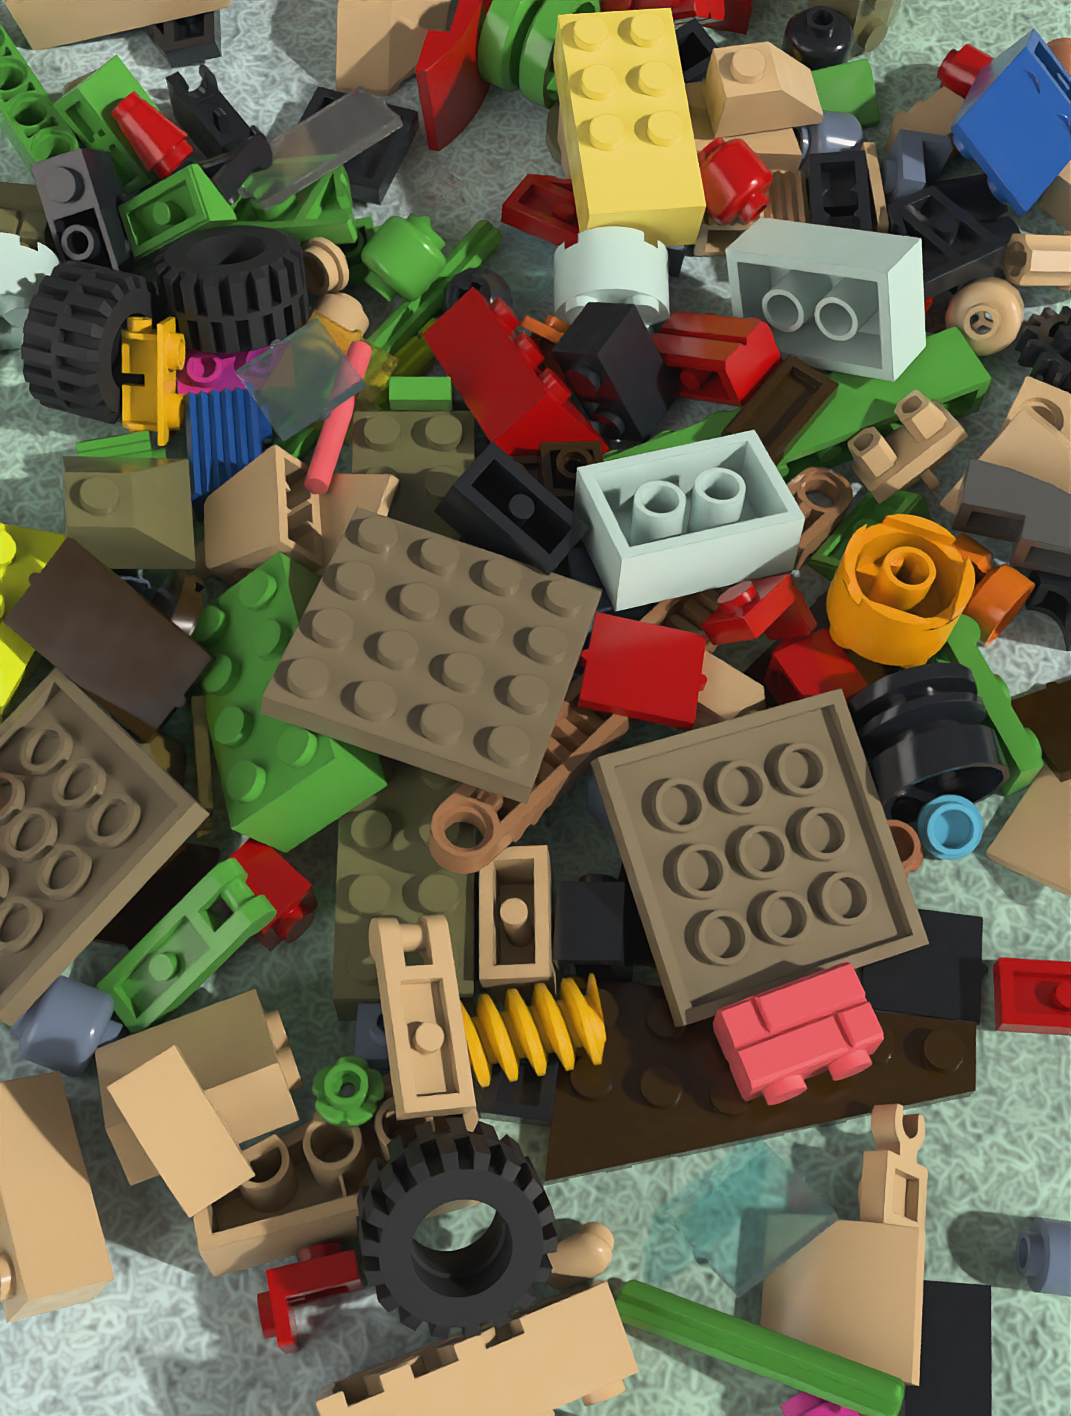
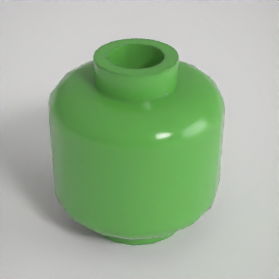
(403, 258)

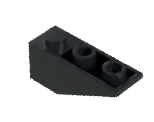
(81, 208)

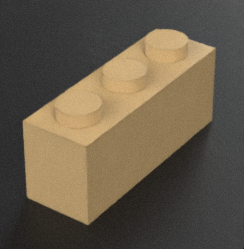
(48, 1216)

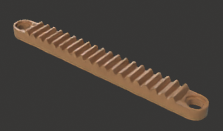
(588, 733)

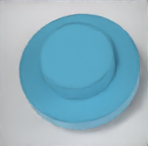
(949, 826)

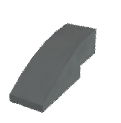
(1018, 510)

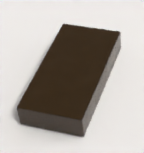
(785, 406)

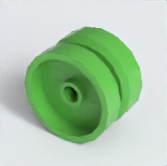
(520, 44)

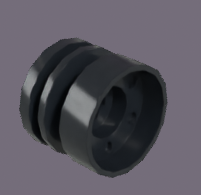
(927, 738)

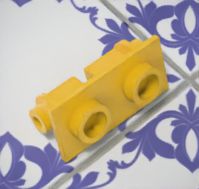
(157, 356)

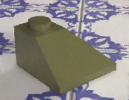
(130, 510)

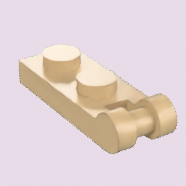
(422, 1018)

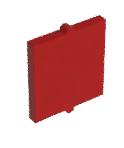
(643, 671)

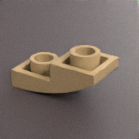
(181, 1131)

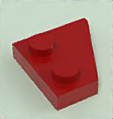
(543, 209)

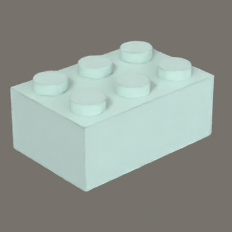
(832, 294)
(687, 519)

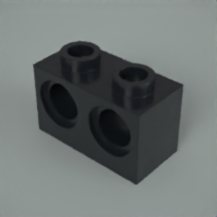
(838, 190)

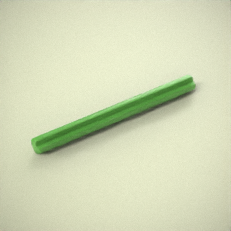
(413, 315)

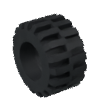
(233, 287)
(76, 340)
(469, 1282)

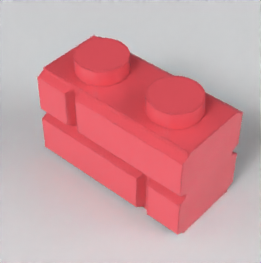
(798, 1033)

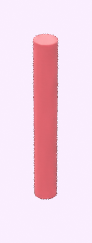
(335, 428)

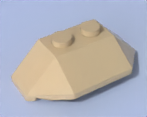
(383, 41)

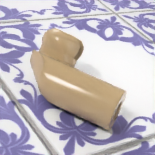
(581, 1256)

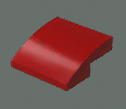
(450, 77)

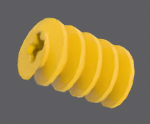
(534, 1030)

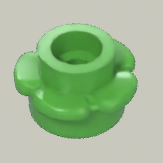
(353, 1109)

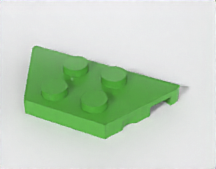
(315, 211)

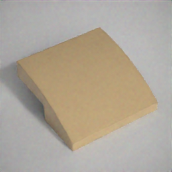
(854, 1295)

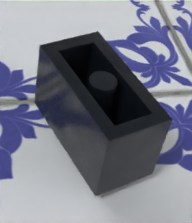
(616, 371)
(510, 512)

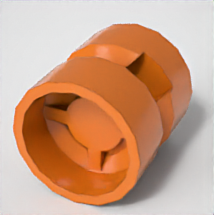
(999, 590)

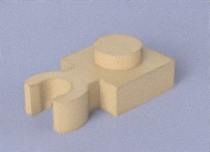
(892, 1180)

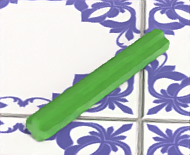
(760, 1350)

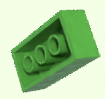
(273, 774)

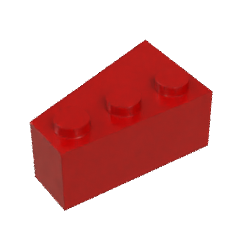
(505, 378)

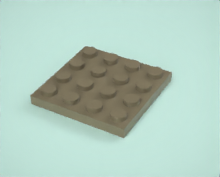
(434, 654)
(78, 832)
(757, 853)

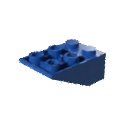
(1018, 122)

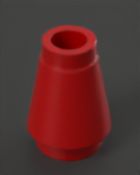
(152, 135)

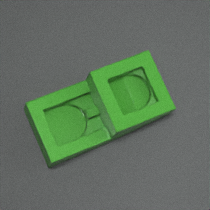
(421, 394)

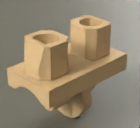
(907, 452)

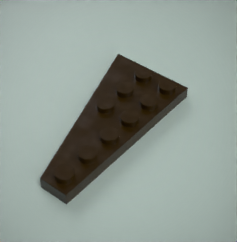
(674, 1093)

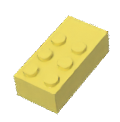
(628, 124)

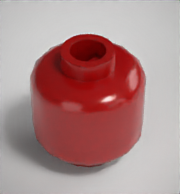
(733, 181)

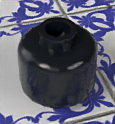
(818, 37)

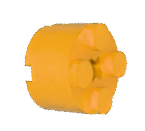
(898, 591)

